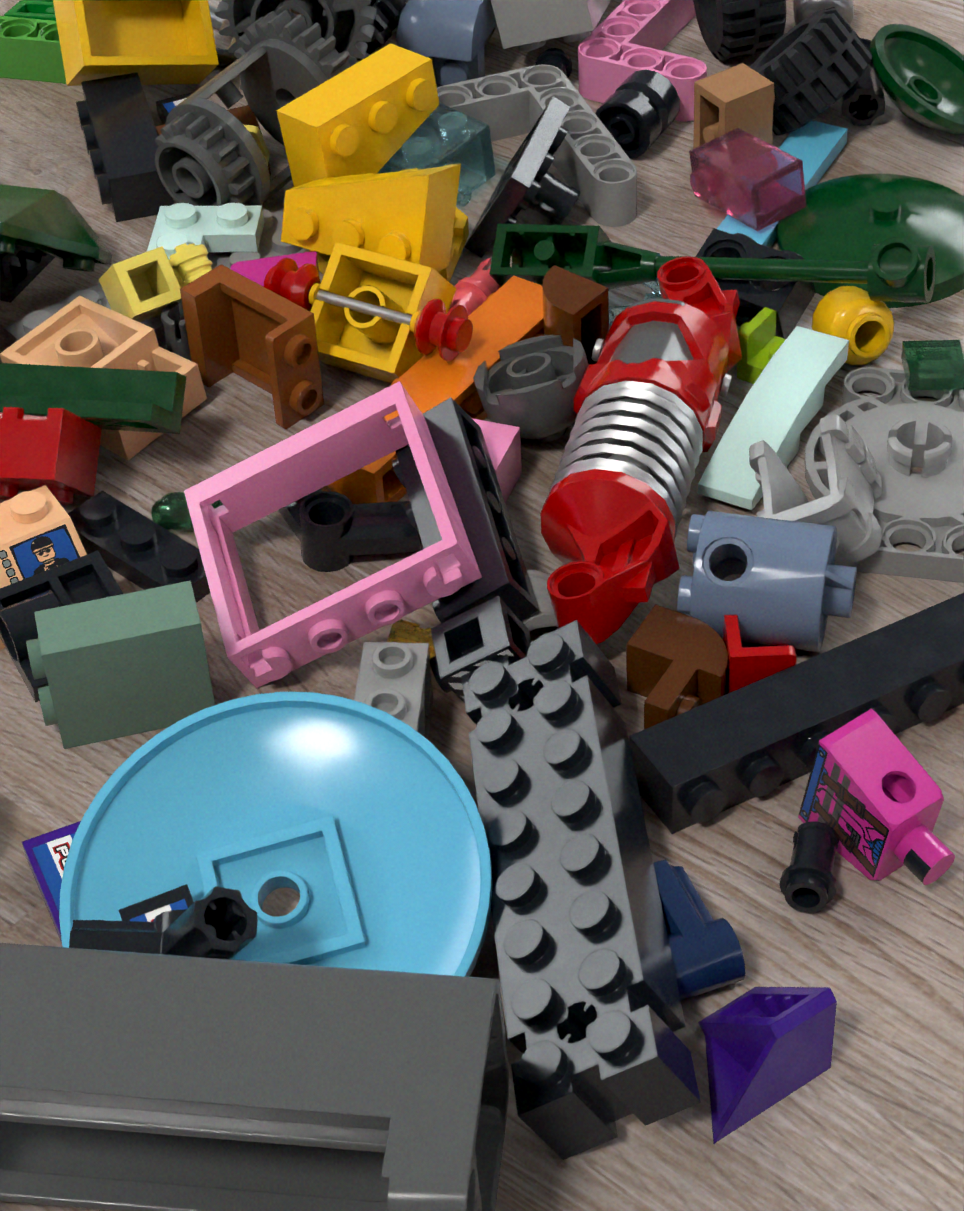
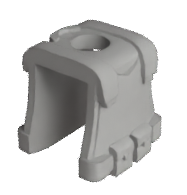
(852, 488)

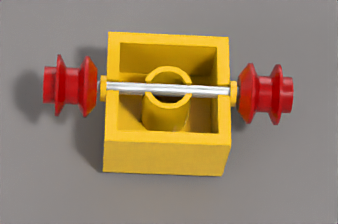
(375, 310)

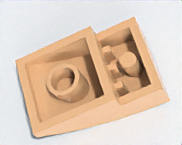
(101, 338)

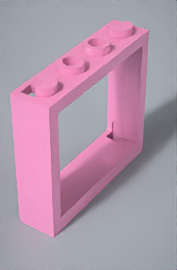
(294, 471)

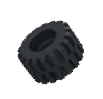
(740, 26)
(812, 68)

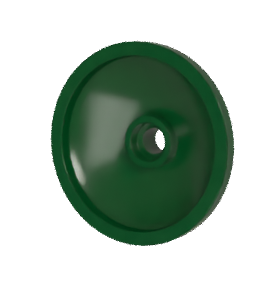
(921, 76)

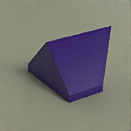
(765, 1050)

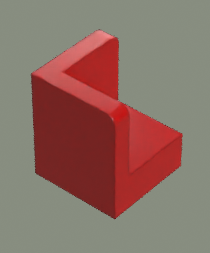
(751, 663)

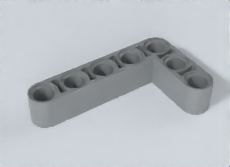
(587, 156)

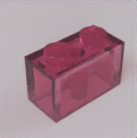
(748, 179)

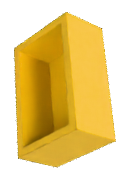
(153, 37)

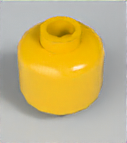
(854, 317)

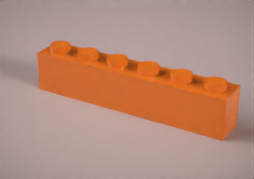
(501, 320)

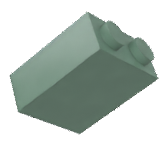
(121, 664)

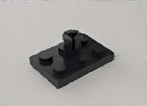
(528, 182)

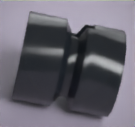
(640, 111)

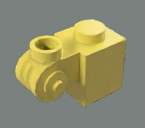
(151, 282)

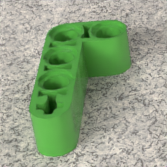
(30, 50)

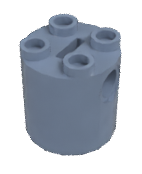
(784, 580)

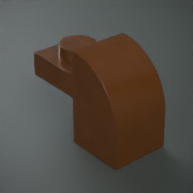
(675, 664)

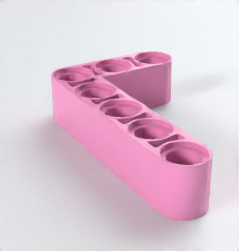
(634, 41)

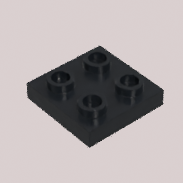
(63, 585)

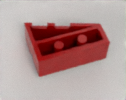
(48, 451)

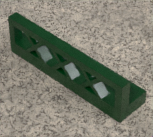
(99, 395)

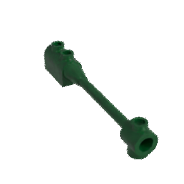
(894, 270)

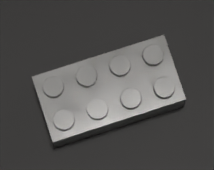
(535, 21)

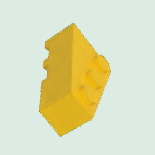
(358, 116)
(387, 213)

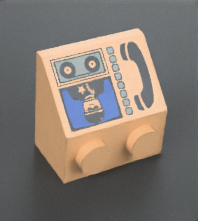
(35, 536)

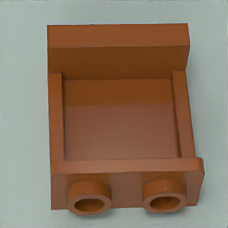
(257, 335)

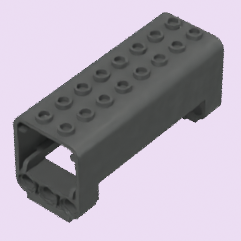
(246, 1084)

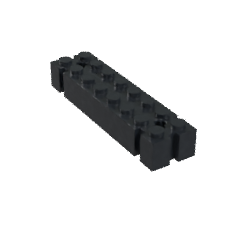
(574, 897)

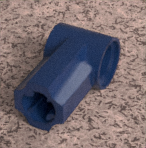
(702, 949)

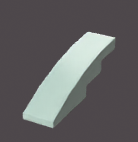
(774, 411)

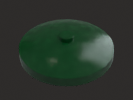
(863, 210)

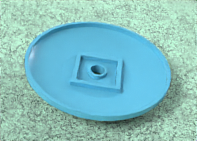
(302, 800)

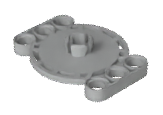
(912, 506)

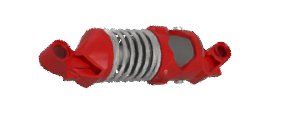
(637, 446)

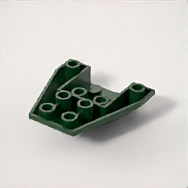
(49, 224)

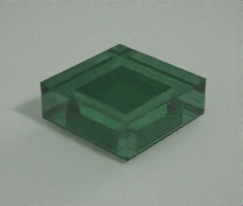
(933, 364)

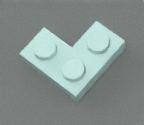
(219, 228)

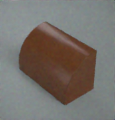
(575, 309)

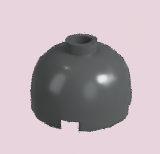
(533, 386)

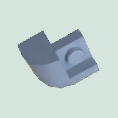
(448, 34)

